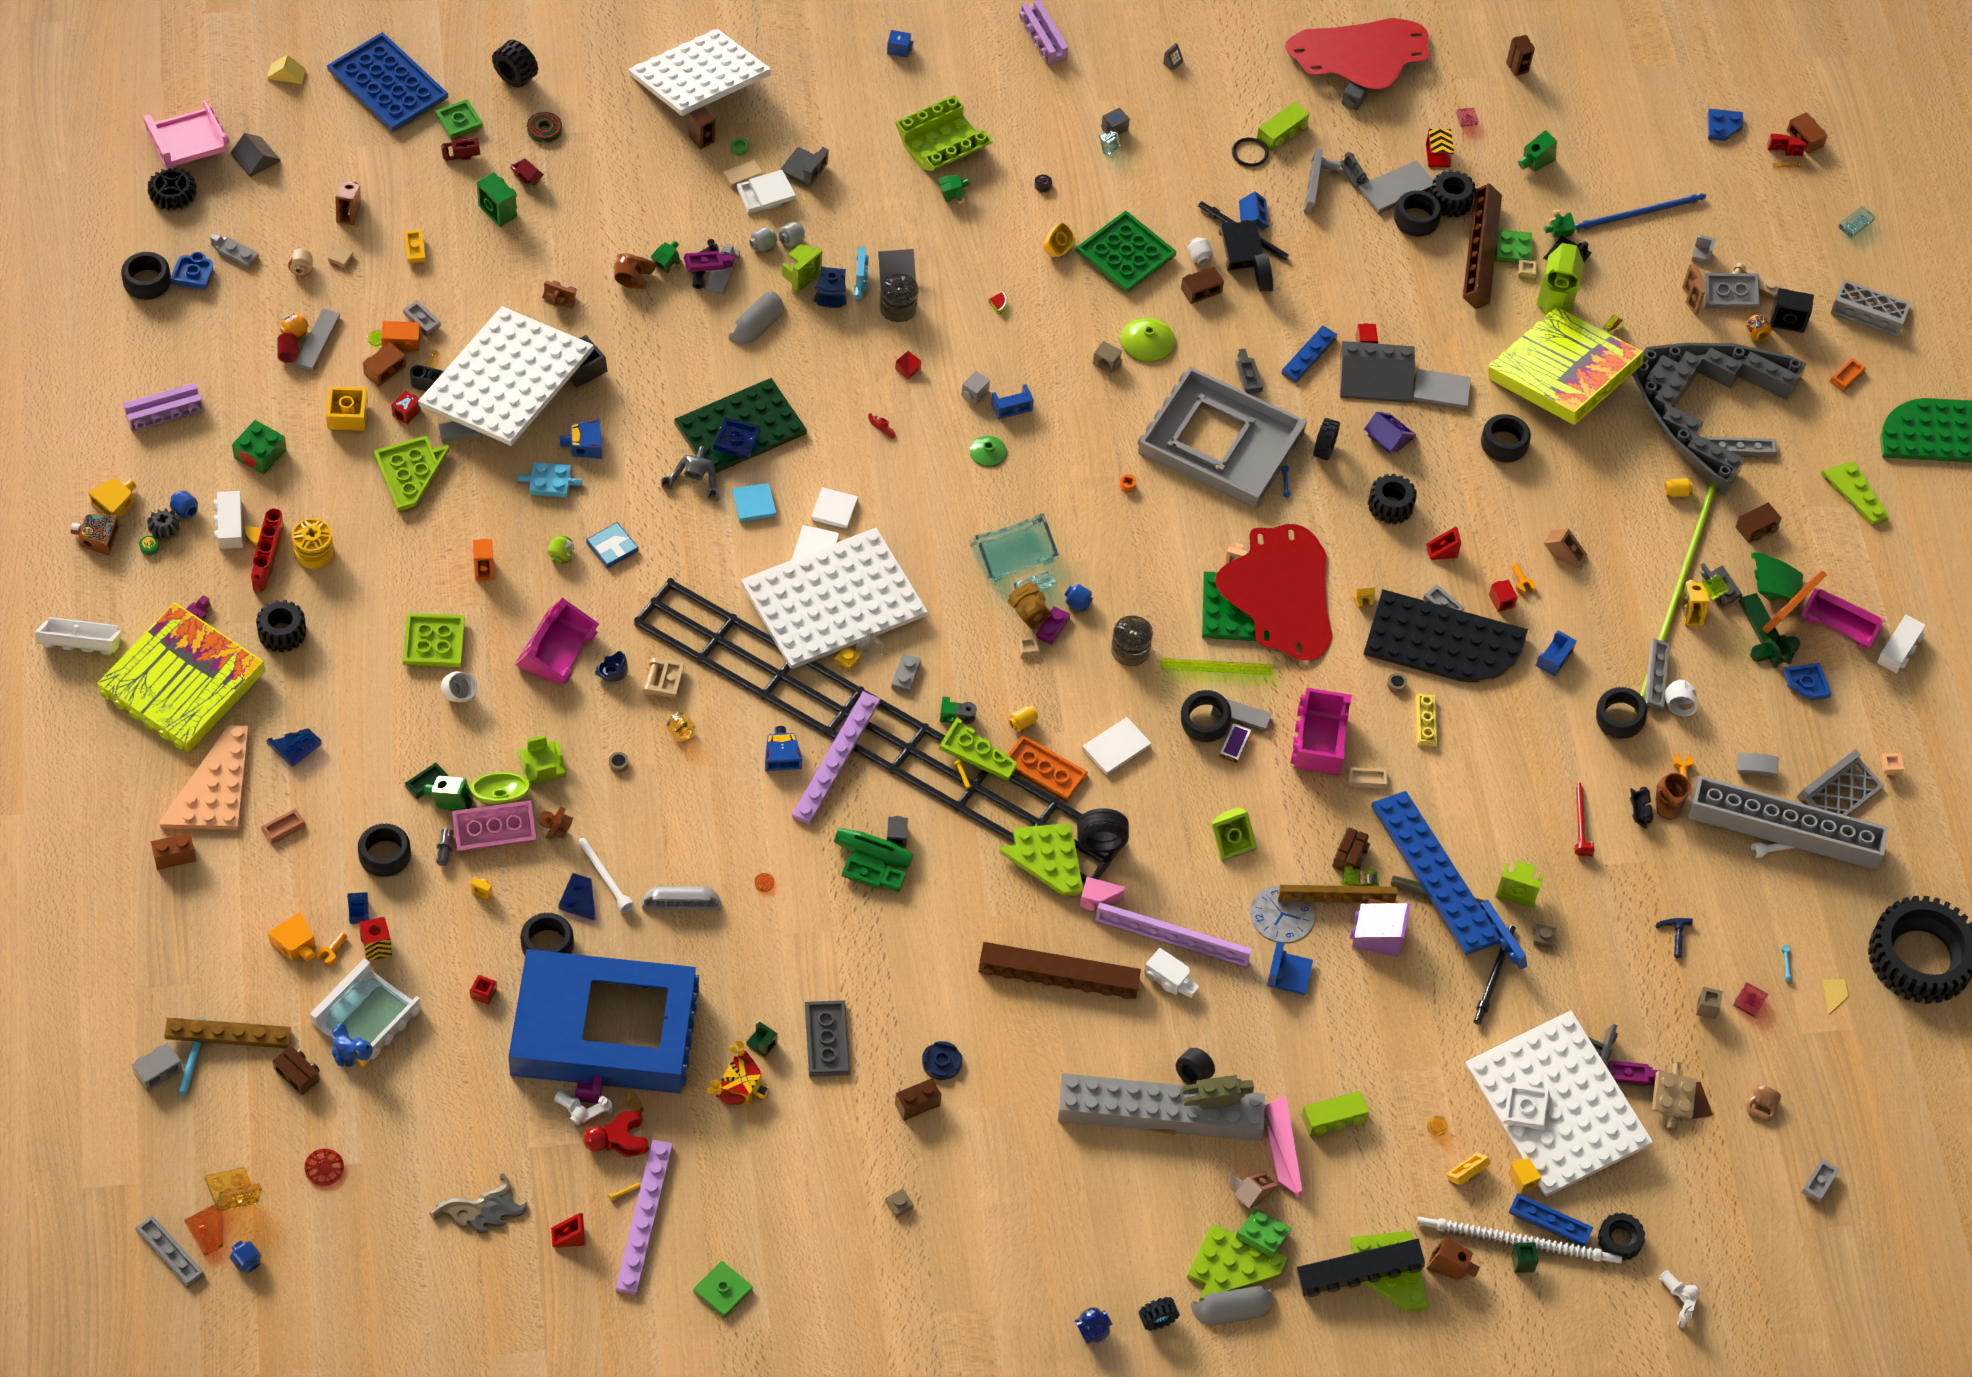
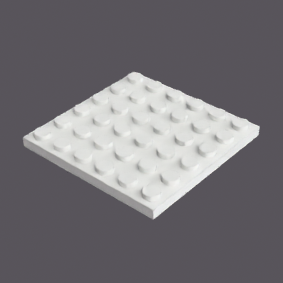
(699, 72)

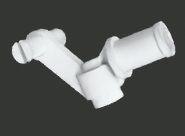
(579, 1113)
(1687, 1294)

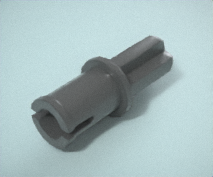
(444, 847)

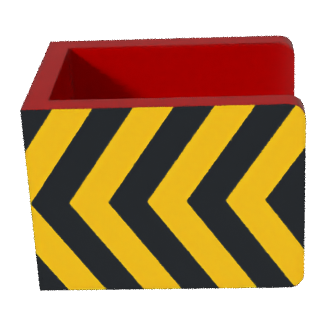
(1439, 147)
(375, 938)

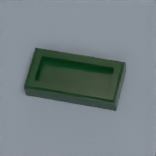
(428, 776)

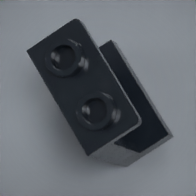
(1240, 243)

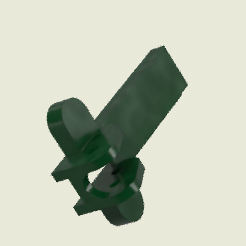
(1772, 643)

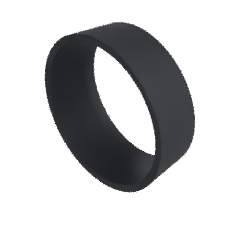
(1263, 272)

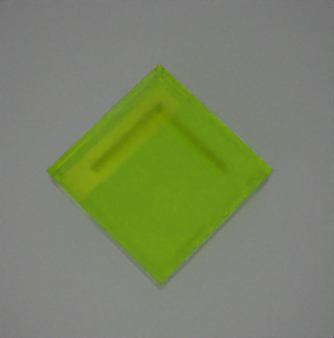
(1715, 586)

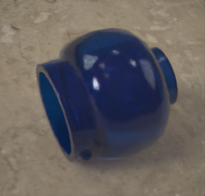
(1094, 1325)

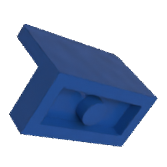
(1254, 208)

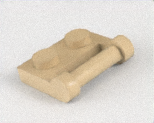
(669, 679)

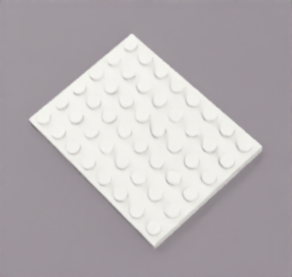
(506, 375)
(833, 598)
(1586, 1115)

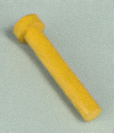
(958, 763)
(612, 1197)

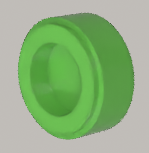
(739, 146)

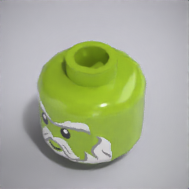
(561, 549)

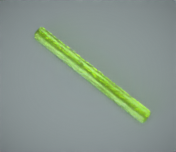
(1216, 666)

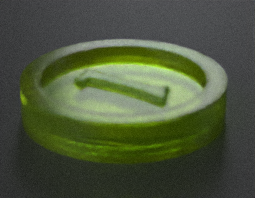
(374, 338)

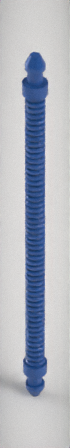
(1619, 216)

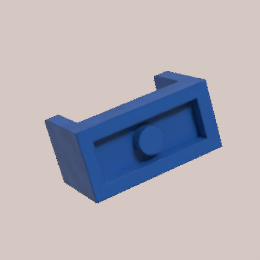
(1012, 404)
(1556, 653)

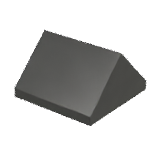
(254, 154)

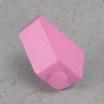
(1100, 891)

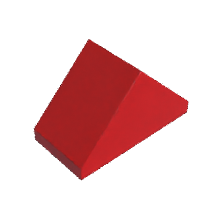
(1445, 545)
(569, 1232)

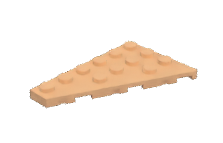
(215, 789)

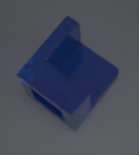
(358, 907)

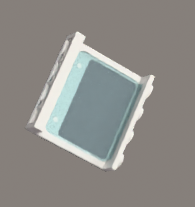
(367, 1008)

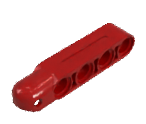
(268, 541)

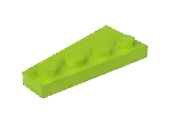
(1856, 489)
(968, 746)

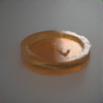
(764, 882)

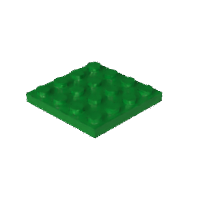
(1126, 251)
(1222, 618)

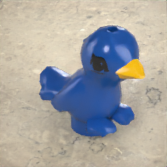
(347, 1049)

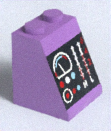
(1380, 927)

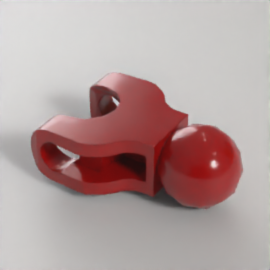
(616, 1136)

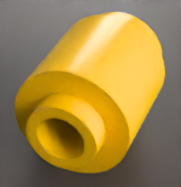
(1678, 487)
(1023, 718)

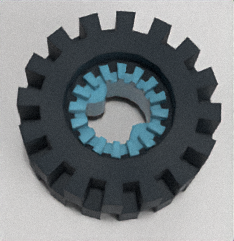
(1159, 1313)

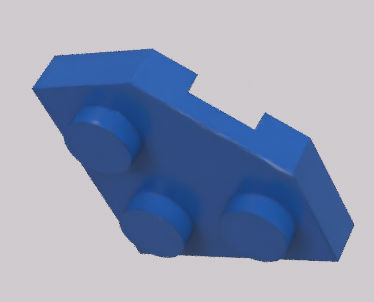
(1723, 123)
(1807, 681)

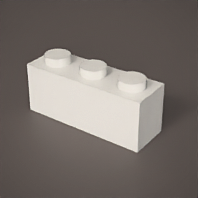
(228, 520)
(1902, 644)

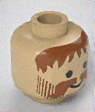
(300, 262)

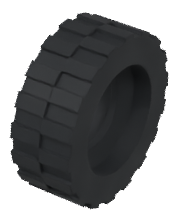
(1326, 438)
(1625, 1221)

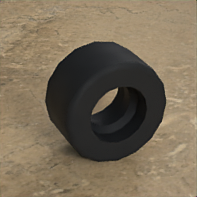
(1194, 1066)

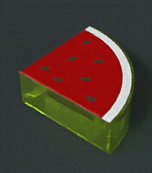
(998, 302)
(1613, 323)

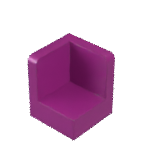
(588, 1091)

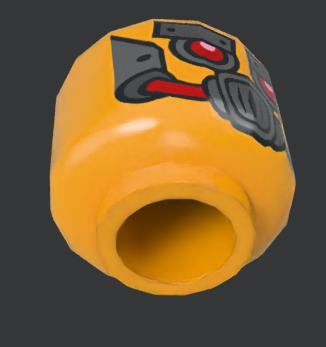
(295, 324)
(1758, 328)

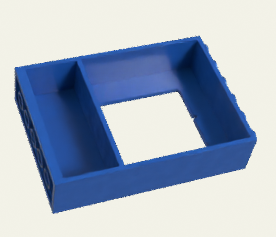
(553, 1015)

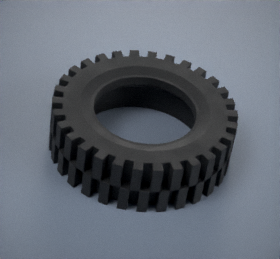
(1930, 918)

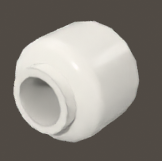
(1200, 250)

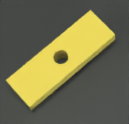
(1426, 720)

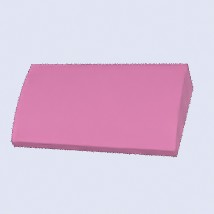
(494, 825)

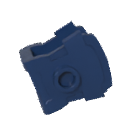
(831, 287)

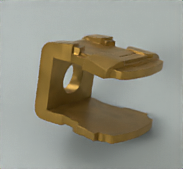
(1030, 604)

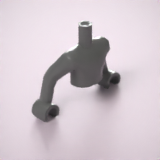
(695, 468)

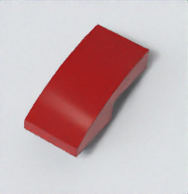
(1791, 145)

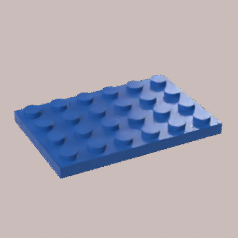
(387, 81)

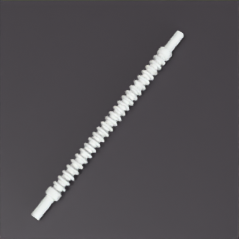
(1595, 1254)

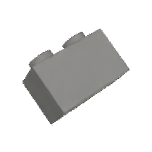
(157, 1066)

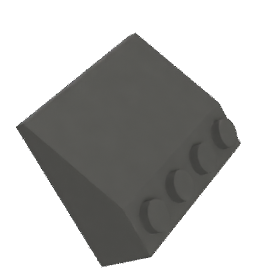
(1377, 371)

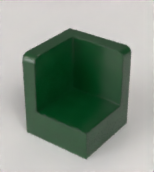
(763, 1039)
(1524, 1257)

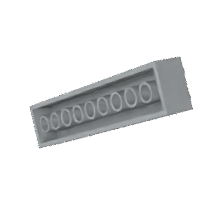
(1788, 822)
(1155, 1107)

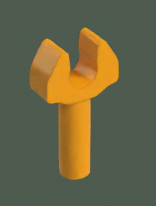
(1530, 583)
(1683, 766)
(330, 951)

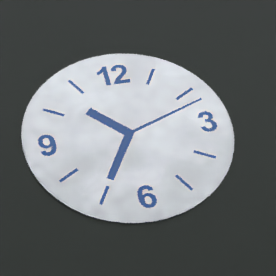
(1279, 919)

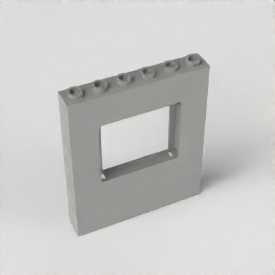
(1252, 458)

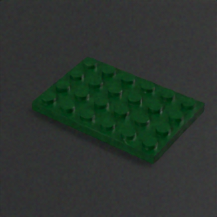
(758, 405)

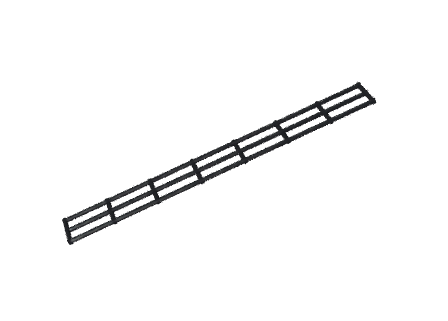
(844, 711)

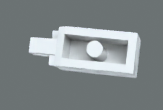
(1170, 974)

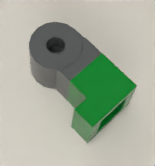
(952, 710)

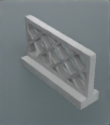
(1868, 314)
(1834, 774)

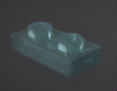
(1856, 221)
(1043, 581)

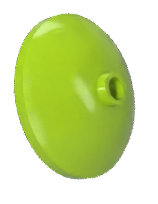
(1144, 345)
(499, 788)

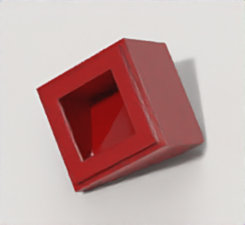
(908, 364)
(483, 989)

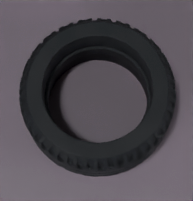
(1415, 226)
(146, 289)
(1503, 452)
(1206, 697)
(1617, 729)
(1103, 830)
(380, 833)
(543, 922)

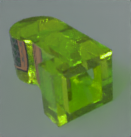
(1358, 877)

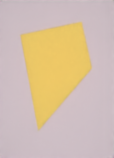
(1835, 992)

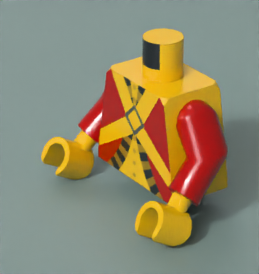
(740, 1080)

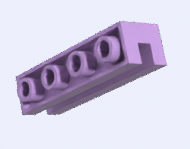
(1044, 32)
(163, 406)

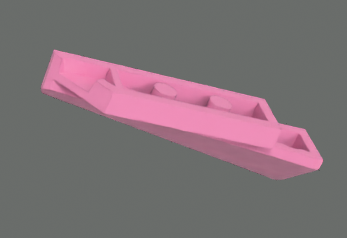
(1283, 1146)

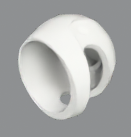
(458, 688)
(1680, 693)

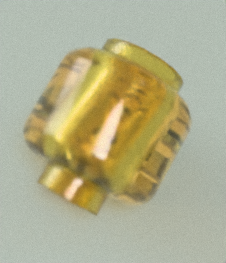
(681, 726)

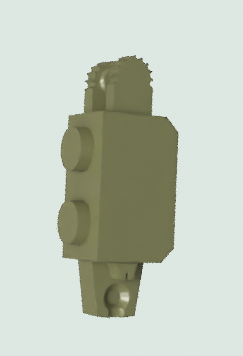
(1217, 1092)

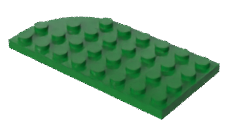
(1929, 430)

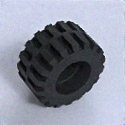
(515, 63)
(1454, 183)
(1394, 487)
(283, 638)

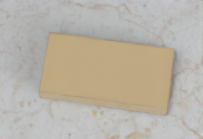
(742, 173)
(1367, 778)

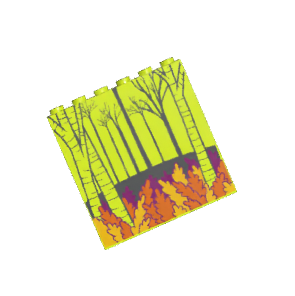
(1565, 365)
(181, 677)

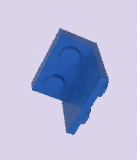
(1289, 971)

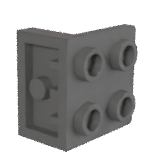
(805, 165)
(1731, 595)

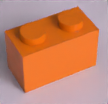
(401, 334)
(483, 559)

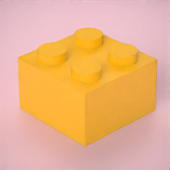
(347, 408)

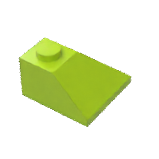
(1233, 833)

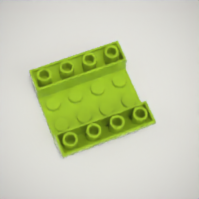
(940, 134)

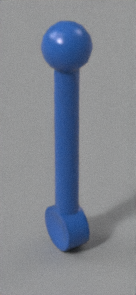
(1285, 469)

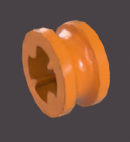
(1129, 479)

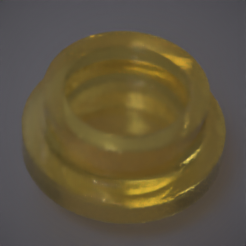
(1437, 1125)

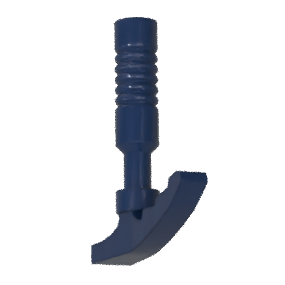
(1678, 922)

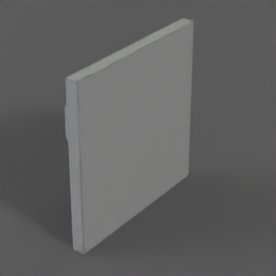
(896, 262)

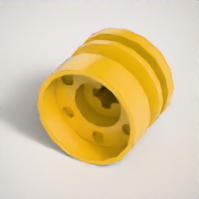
(312, 543)

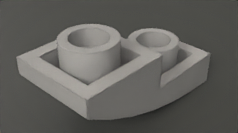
(1757, 763)

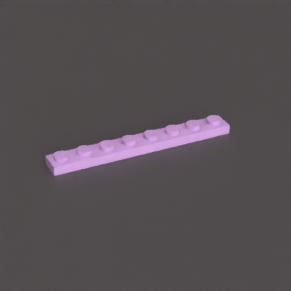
(836, 758)
(1173, 934)
(644, 1217)

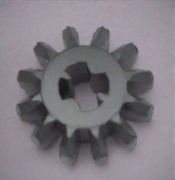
(163, 523)

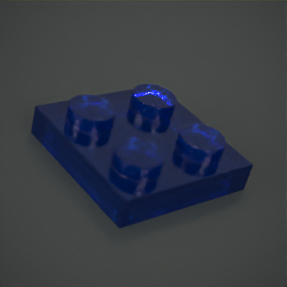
(736, 437)

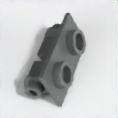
(1353, 170)

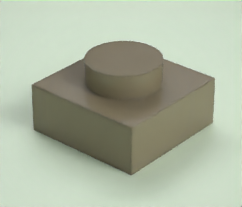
(1544, 936)
(899, 1203)

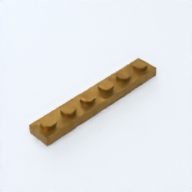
(1330, 894)
(227, 1033)

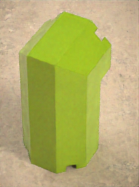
(1561, 279)

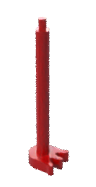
(1582, 848)

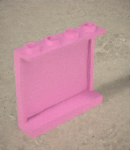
(187, 136)

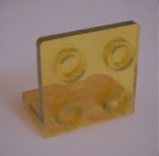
(232, 1189)

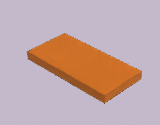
(1794, 601)
(1046, 768)

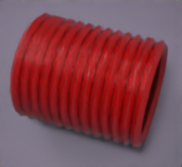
(287, 347)

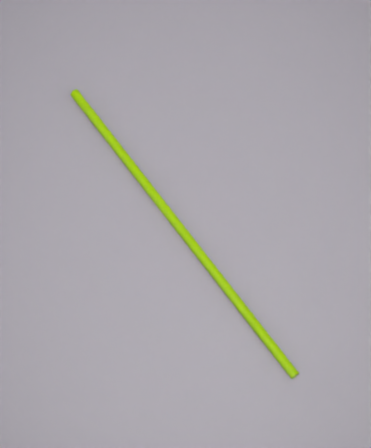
(1684, 572)

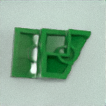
(1776, 578)

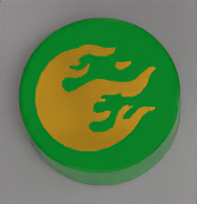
(149, 545)

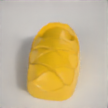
(1059, 240)

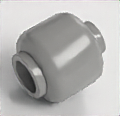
(791, 234)
(763, 239)

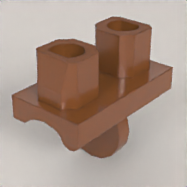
(559, 294)
(557, 823)

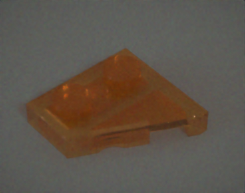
(207, 1229)

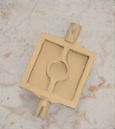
(1674, 1095)

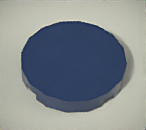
(942, 1060)

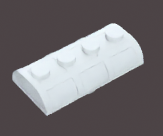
(79, 634)

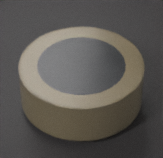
(1397, 682)
(618, 762)

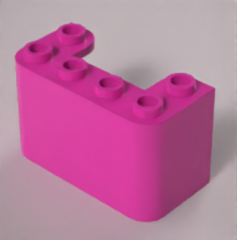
(1321, 731)

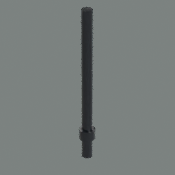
(1215, 213)
(1483, 1004)

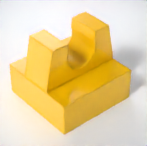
(1360, 594)

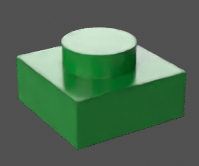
(893, 879)

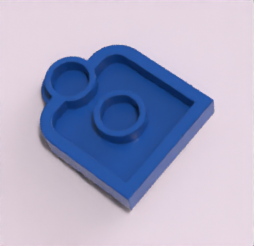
(192, 271)

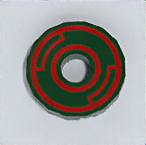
(544, 119)

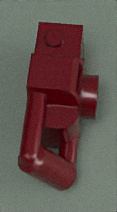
(462, 149)
(526, 171)

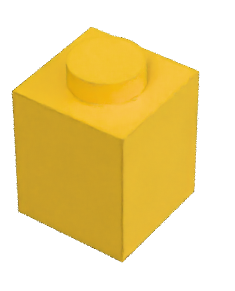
(1524, 1175)

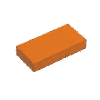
(1847, 374)

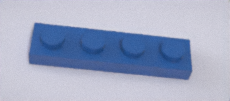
(1309, 353)
(1507, 941)
(1550, 1220)

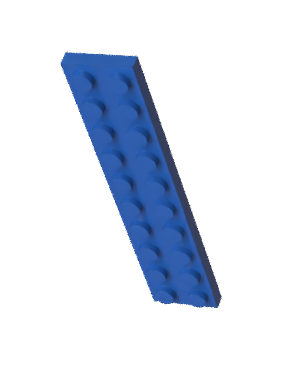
(1436, 873)

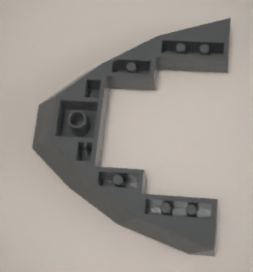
(1670, 371)

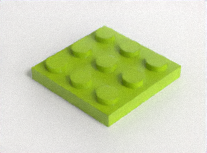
(434, 640)

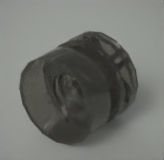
(898, 297)
(1131, 640)

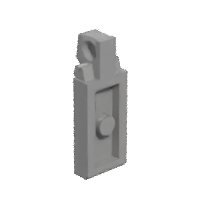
(234, 251)

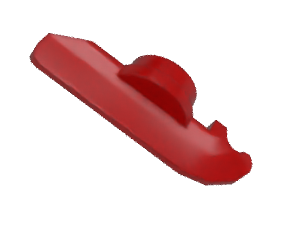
(882, 425)

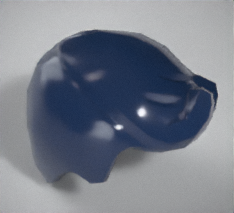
(613, 668)

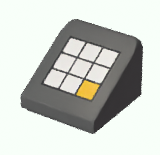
(1173, 57)

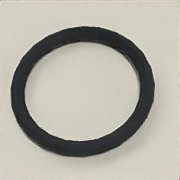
(1250, 139)

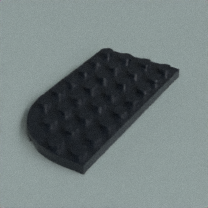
(1442, 639)

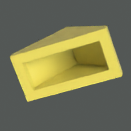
(287, 70)

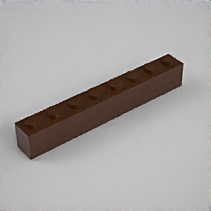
(1482, 246)
(1059, 970)

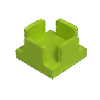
(807, 266)
(541, 760)
(1519, 885)

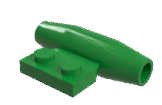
(870, 856)

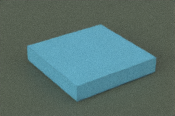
(754, 502)

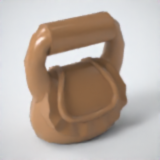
(1766, 1098)

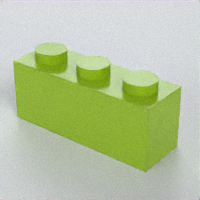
(1283, 126)
(1335, 1113)

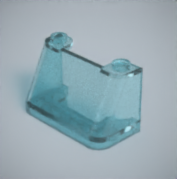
(1014, 547)

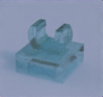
(1109, 142)

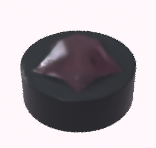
(1043, 183)

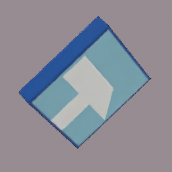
(612, 545)

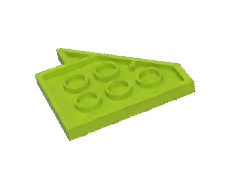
(409, 469)
(1048, 855)
(1231, 1264)
(1406, 1290)

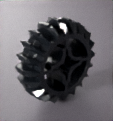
(172, 184)

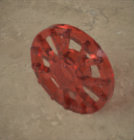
(324, 1167)

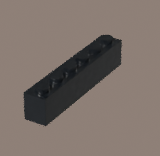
(1361, 1267)

